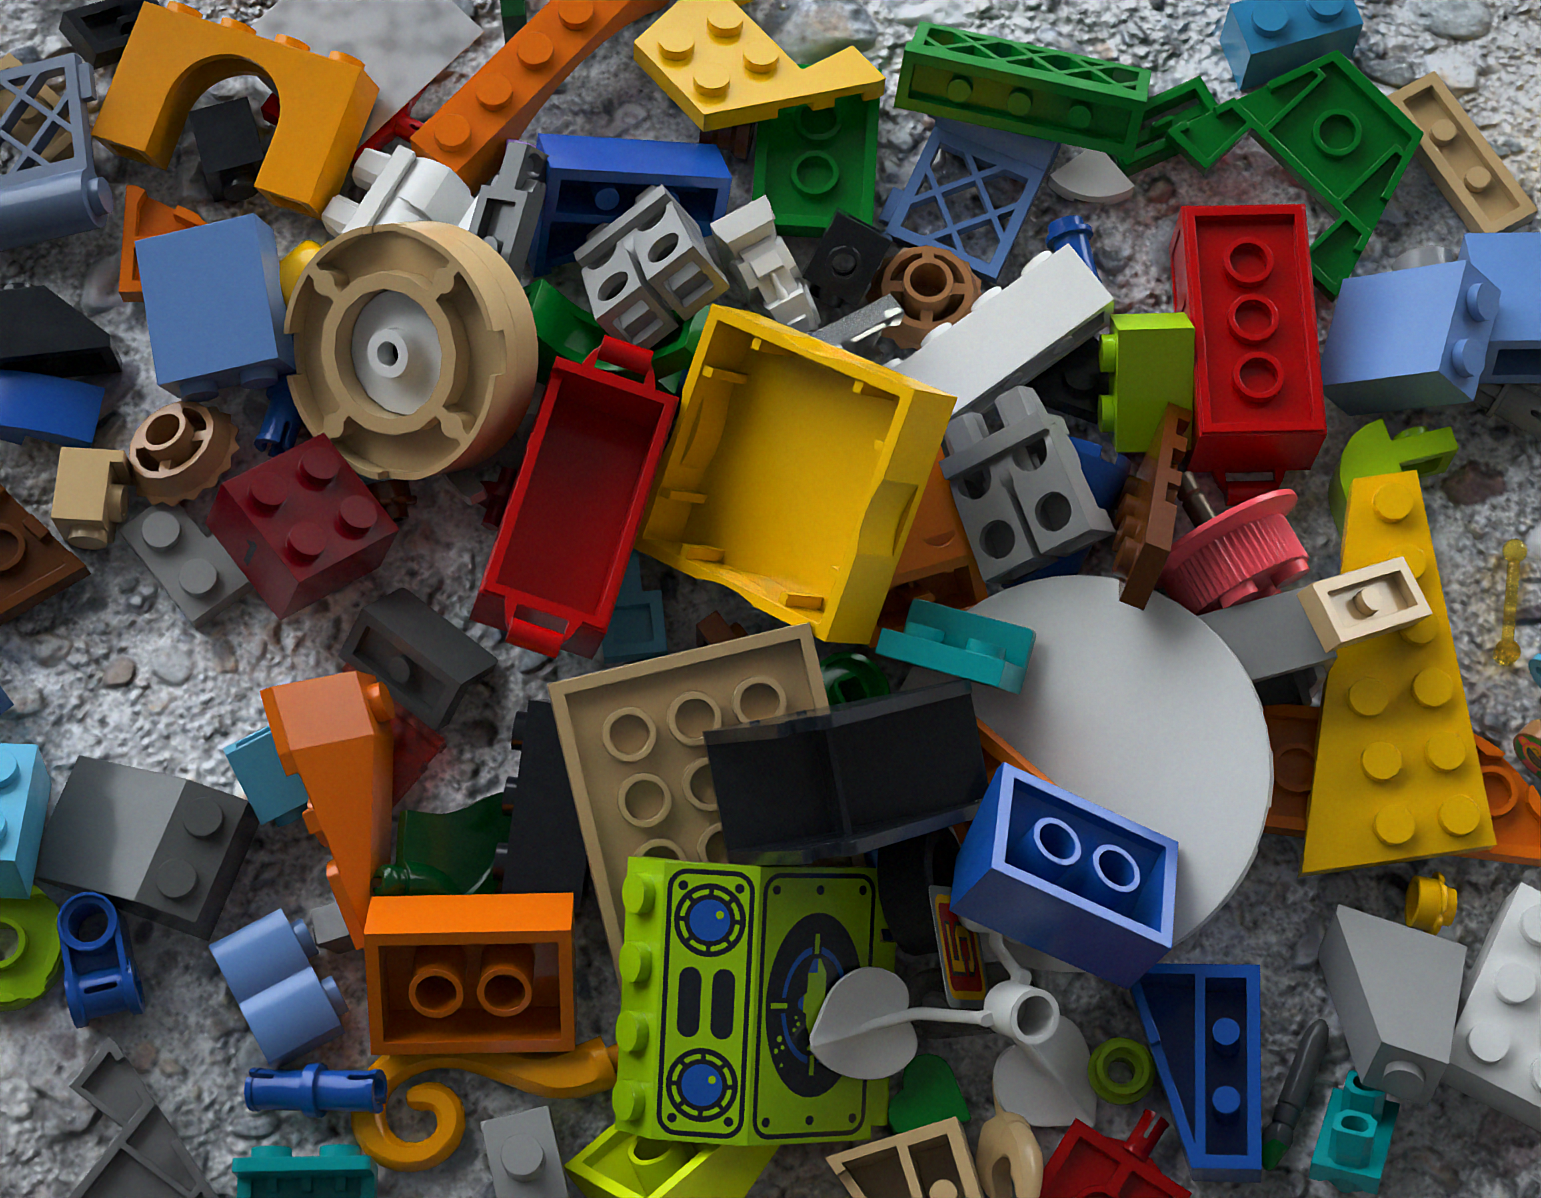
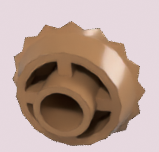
(930, 288)
(181, 452)

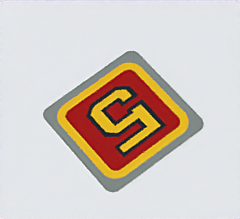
(959, 954)

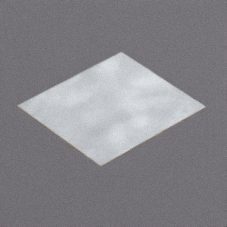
(395, 39)

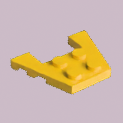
(734, 74)

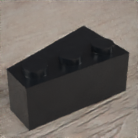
(545, 832)

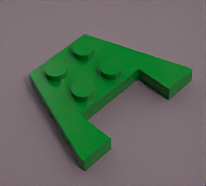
(1331, 136)

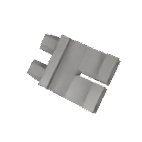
(645, 256)
(1020, 489)

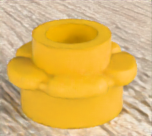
(1430, 903)

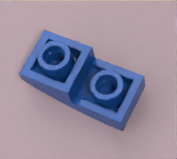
(48, 409)

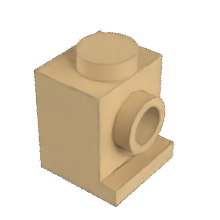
(91, 495)

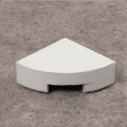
(1091, 179)

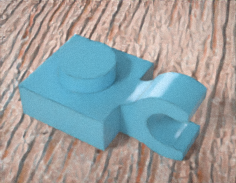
(636, 622)

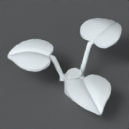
(1042, 1077)

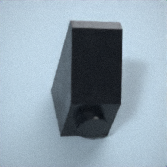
(51, 336)

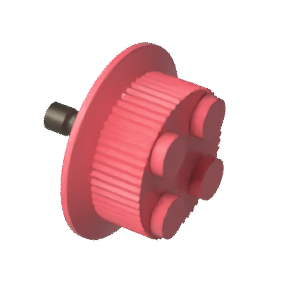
(1233, 554)

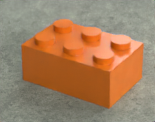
(471, 973)

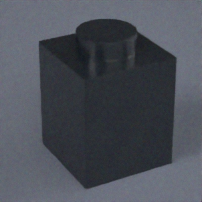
(228, 148)

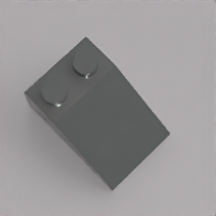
(147, 843)

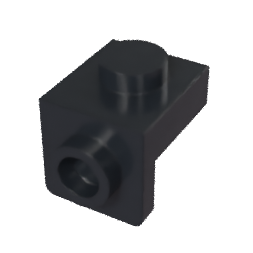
(101, 29)

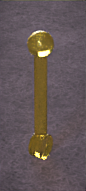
(1508, 650)

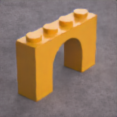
(180, 56)

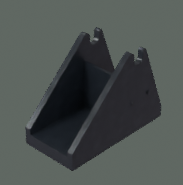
(847, 775)

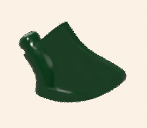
(446, 851)

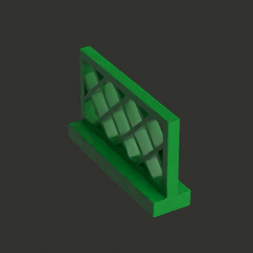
(1023, 89)

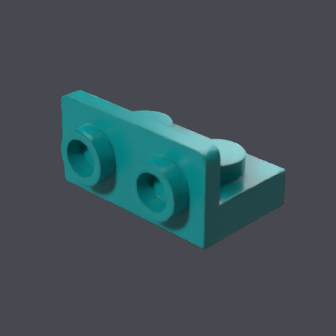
(961, 645)

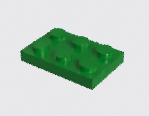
(818, 163)

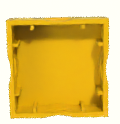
(793, 473)

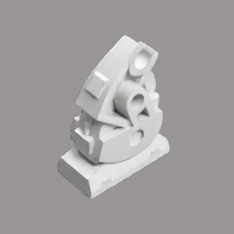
(764, 266)

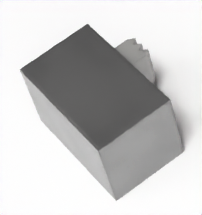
(331, 929)

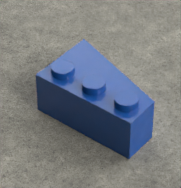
(598, 182)
(1207, 1057)

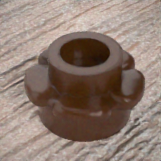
(394, 497)

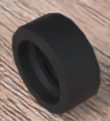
(903, 886)

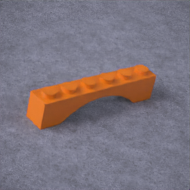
(516, 82)

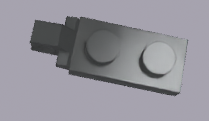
(512, 204)

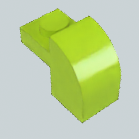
(1373, 454)

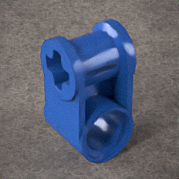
(101, 973)

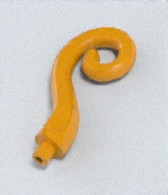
(547, 1075)

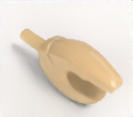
(1006, 1152)

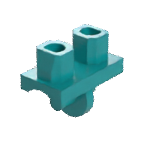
(1355, 1137)

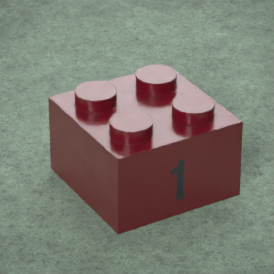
(301, 525)

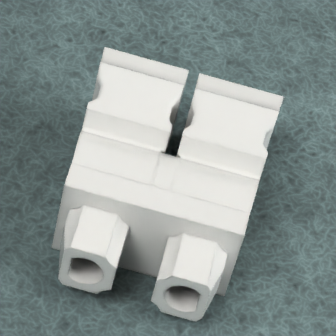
(401, 191)

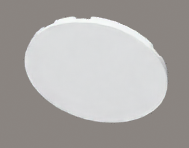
(1141, 721)

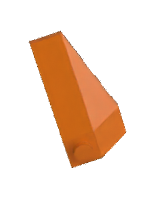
(342, 748)

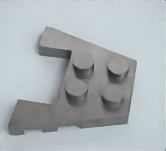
(147, 1153)

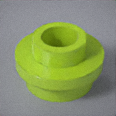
(1130, 1053)

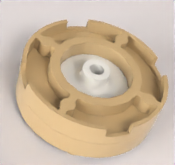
(411, 349)

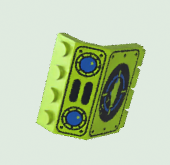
(724, 995)

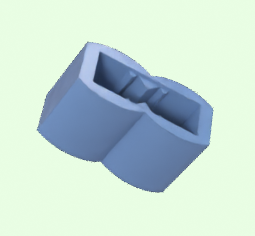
(279, 989)

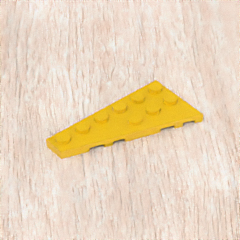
(1394, 725)

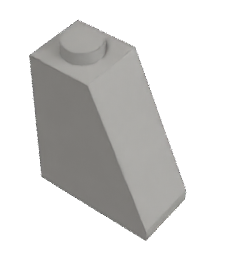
(1393, 999)

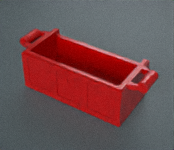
(1256, 342)
(576, 504)

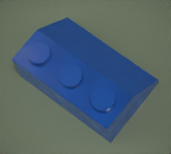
(1067, 878)

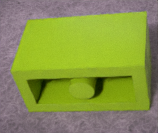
(1147, 368)

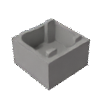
(1275, 647)

